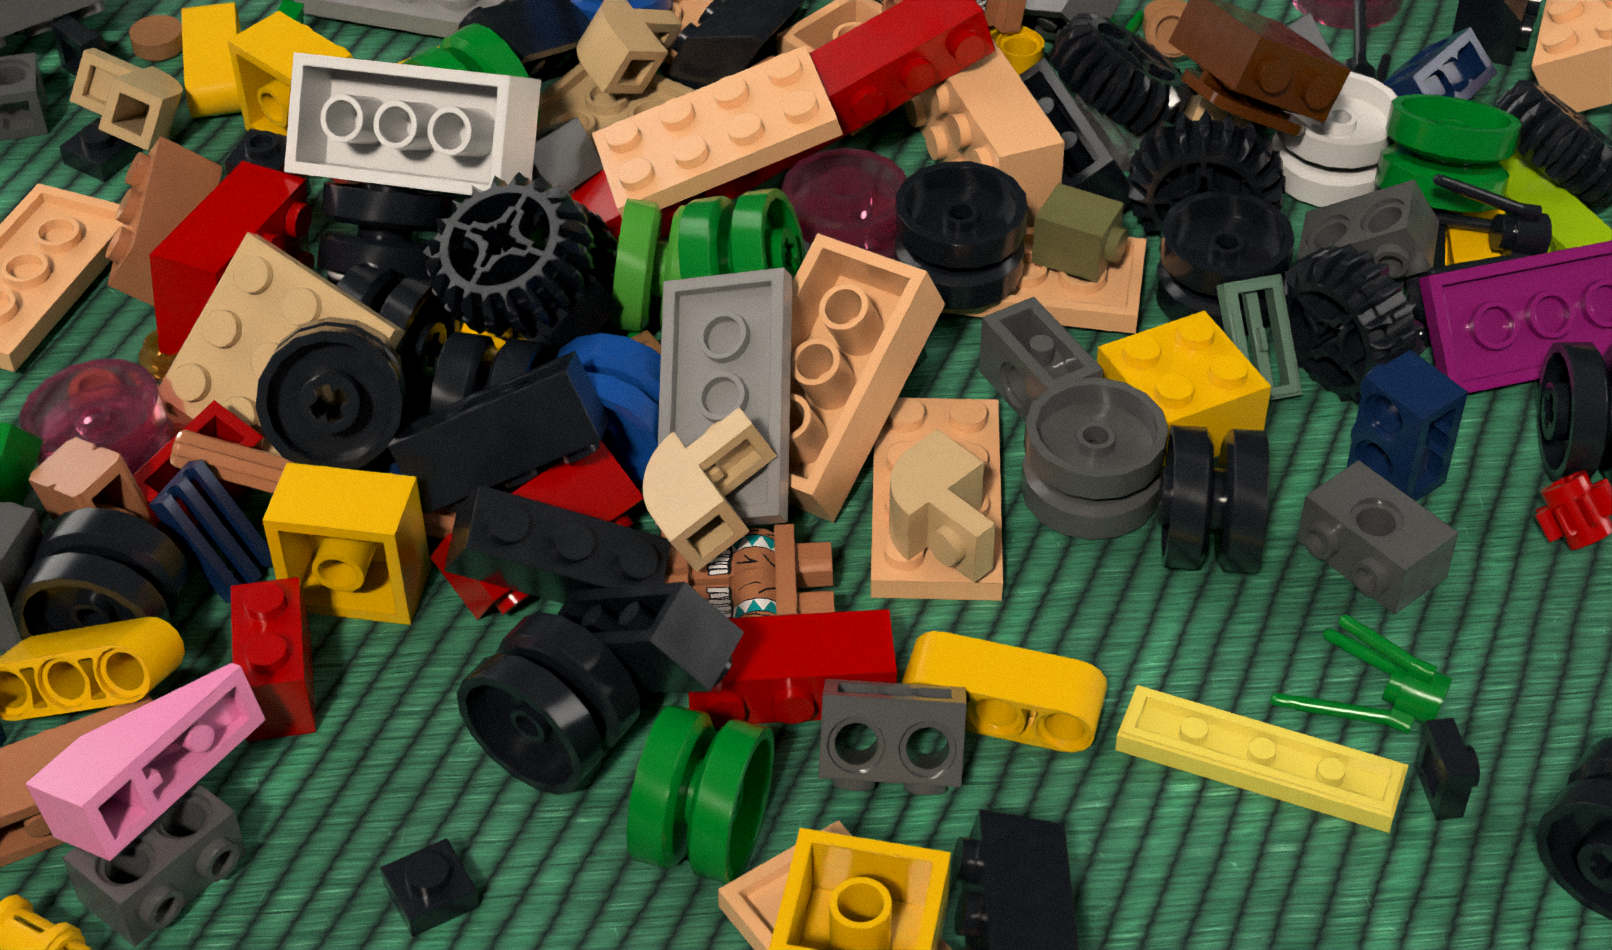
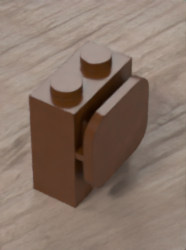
(1256, 66)

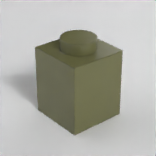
(1079, 233)

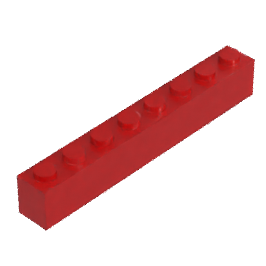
(863, 77)

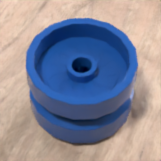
(629, 389)

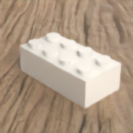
(409, 124)

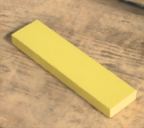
(1262, 758)

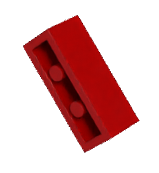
(588, 486)
(785, 661)

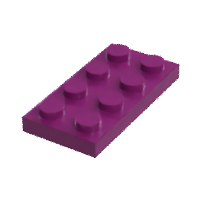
(1502, 317)

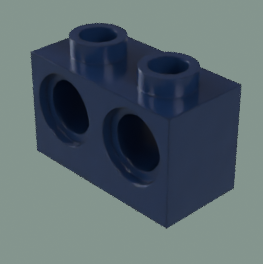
(1445, 68)
(1408, 424)

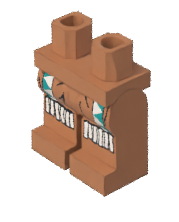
(761, 575)

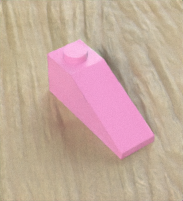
(140, 764)

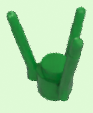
(1413, 684)

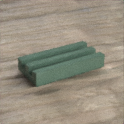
(1280, 329)

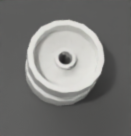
(1343, 153)

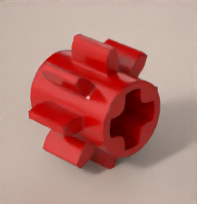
(1576, 510)

